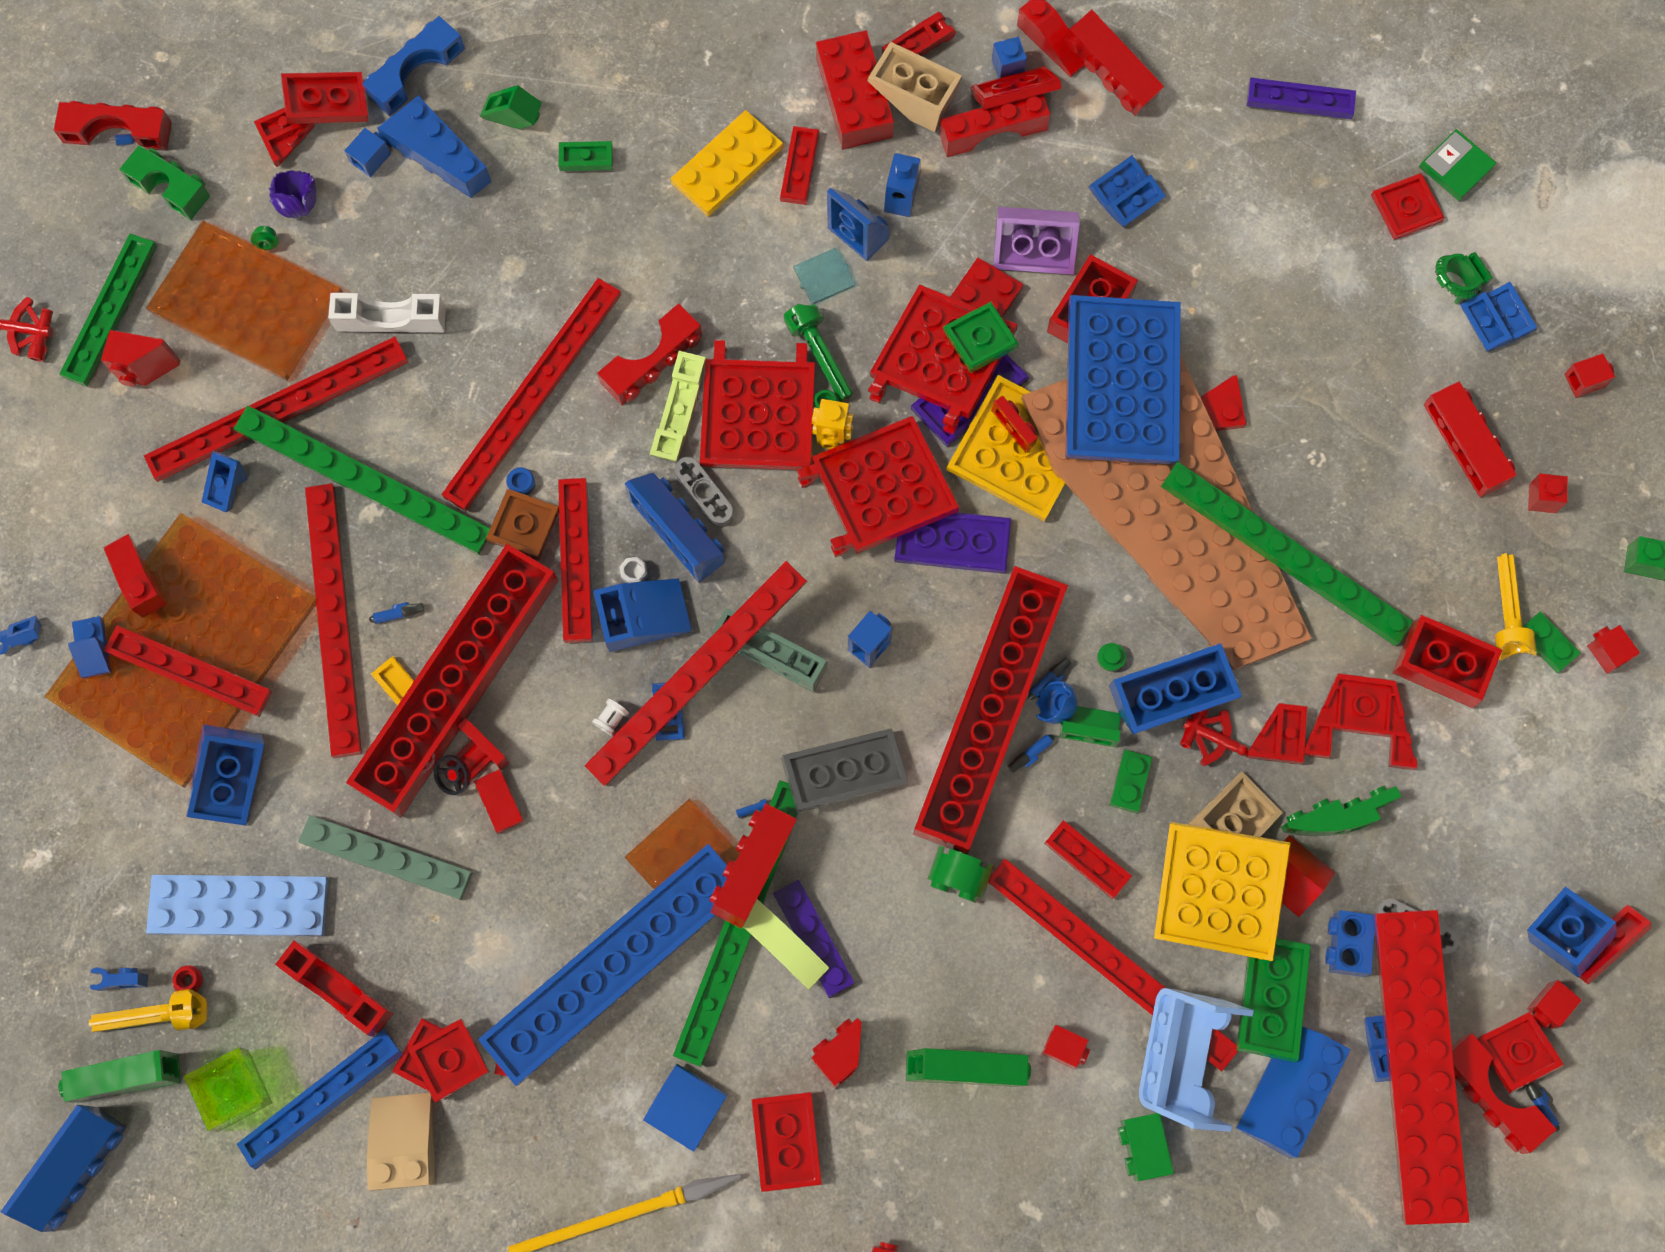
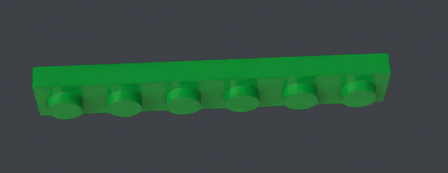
(108, 309)

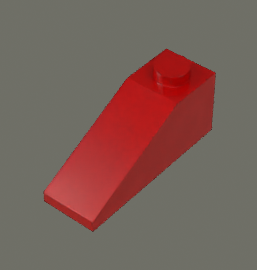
(1047, 31)
(134, 577)

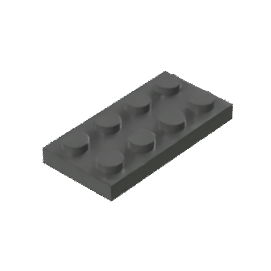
(844, 770)

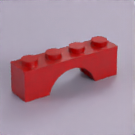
(83, 122)
(966, 130)
(626, 377)
(334, 988)
(1523, 1127)

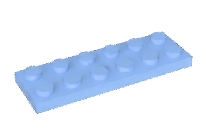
(237, 905)

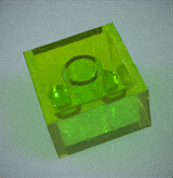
(227, 1089)

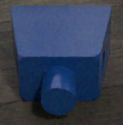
(903, 179)

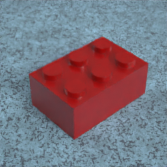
(1094, 280)
(1447, 661)

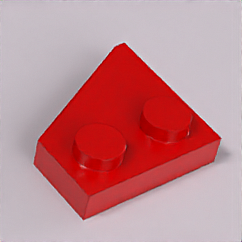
(1225, 405)
(1282, 736)

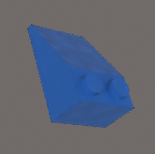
(855, 224)
(225, 775)

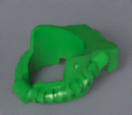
(1469, 268)

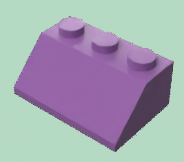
(1036, 240)

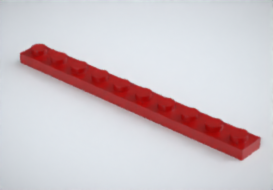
(531, 395)
(280, 406)
(333, 621)
(696, 673)
(1093, 948)

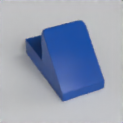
(221, 481)
(89, 647)

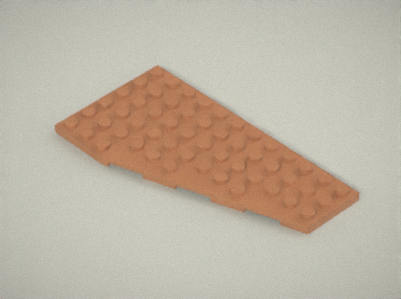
(1194, 563)

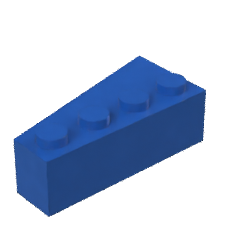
(430, 142)

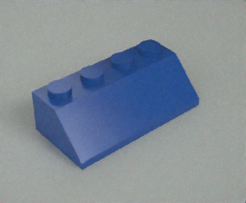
(675, 526)
(1175, 689)
(1293, 1094)
(65, 1169)

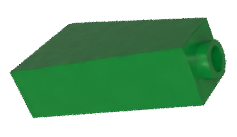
(967, 1067)
(120, 1076)

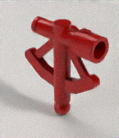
(39, 331)
(1196, 729)

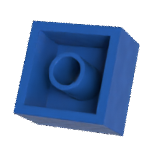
(1572, 932)

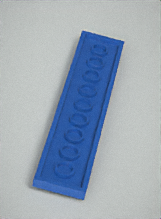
(606, 968)

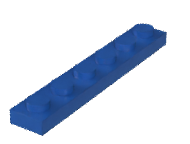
(319, 1099)

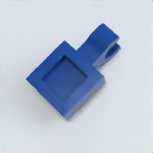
(19, 633)
(125, 979)

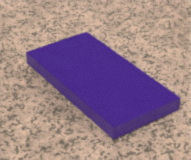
(933, 415)
(958, 543)

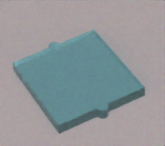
(824, 276)

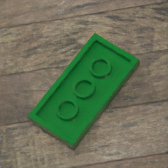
(1278, 999)

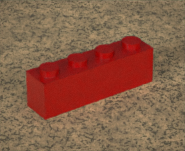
(1113, 62)
(1470, 439)
(753, 865)

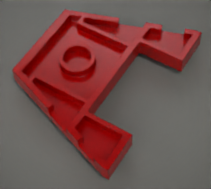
(1367, 708)

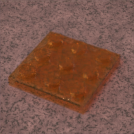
(677, 842)

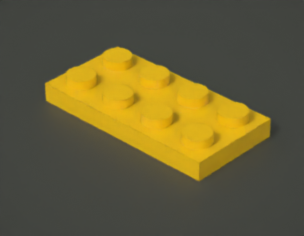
(726, 163)

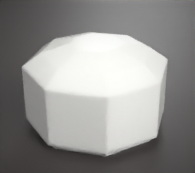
(633, 570)

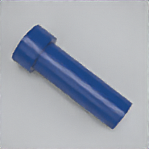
(751, 808)

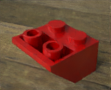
(840, 1056)

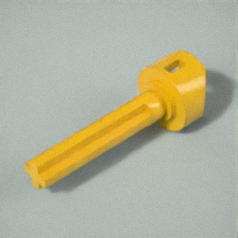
(1513, 638)
(177, 1011)

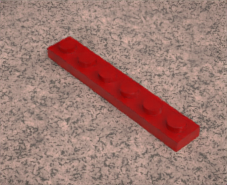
(575, 560)
(188, 671)

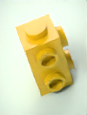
(832, 423)

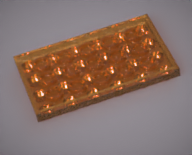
(244, 300)

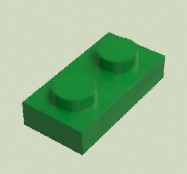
(585, 156)
(1551, 643)
(1130, 781)

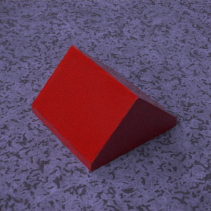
(1304, 878)

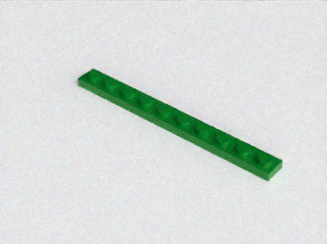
(362, 480)
(1286, 554)
(724, 965)

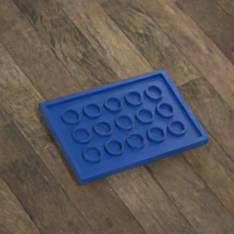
(1123, 380)

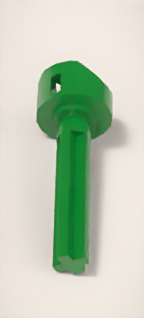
(806, 324)

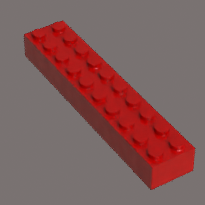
(453, 681)
(990, 710)
(1420, 1068)

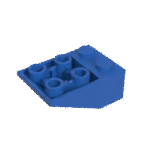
(641, 612)

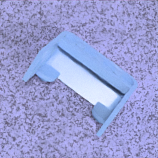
(1179, 1054)

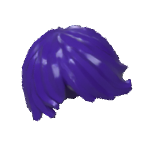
(293, 193)

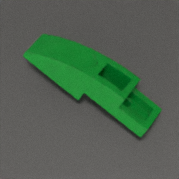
(1333, 819)

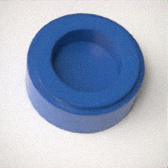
(521, 481)

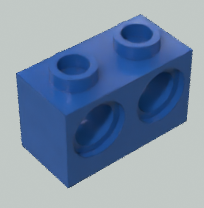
(870, 638)
(1359, 945)

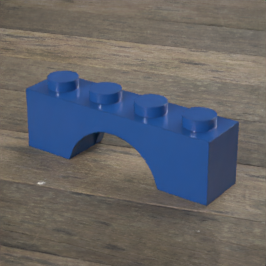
(435, 44)

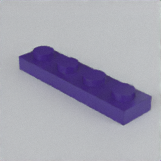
(1301, 98)
(809, 928)

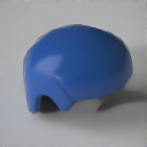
(1057, 702)

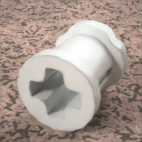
(612, 707)

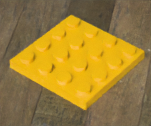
(999, 465)
(1222, 890)

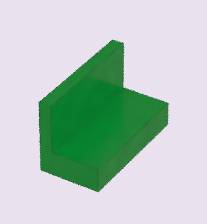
(1092, 727)

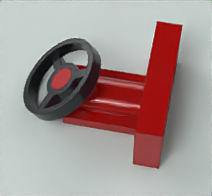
(469, 760)

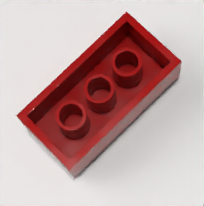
(856, 106)

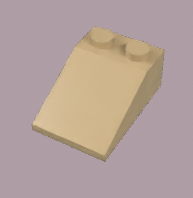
(915, 85)
(1239, 809)
(401, 1142)

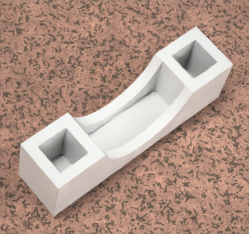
(359, 314)

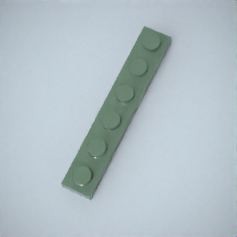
(385, 857)

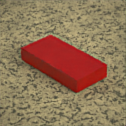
(498, 801)

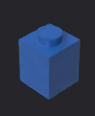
(1008, 57)
(368, 151)

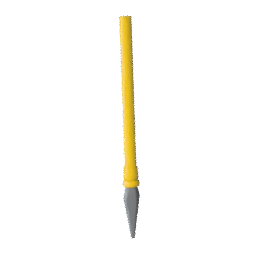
(693, 1191)

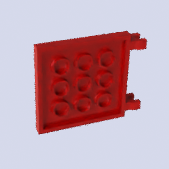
(924, 361)
(757, 412)
(881, 486)

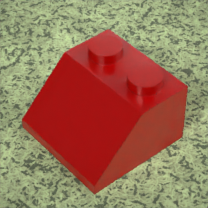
(137, 358)

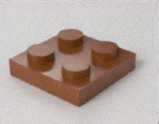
(523, 523)

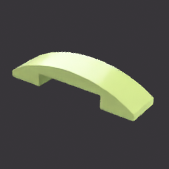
(679, 406)
(785, 945)

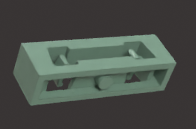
(782, 656)

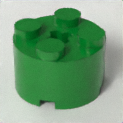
(959, 873)

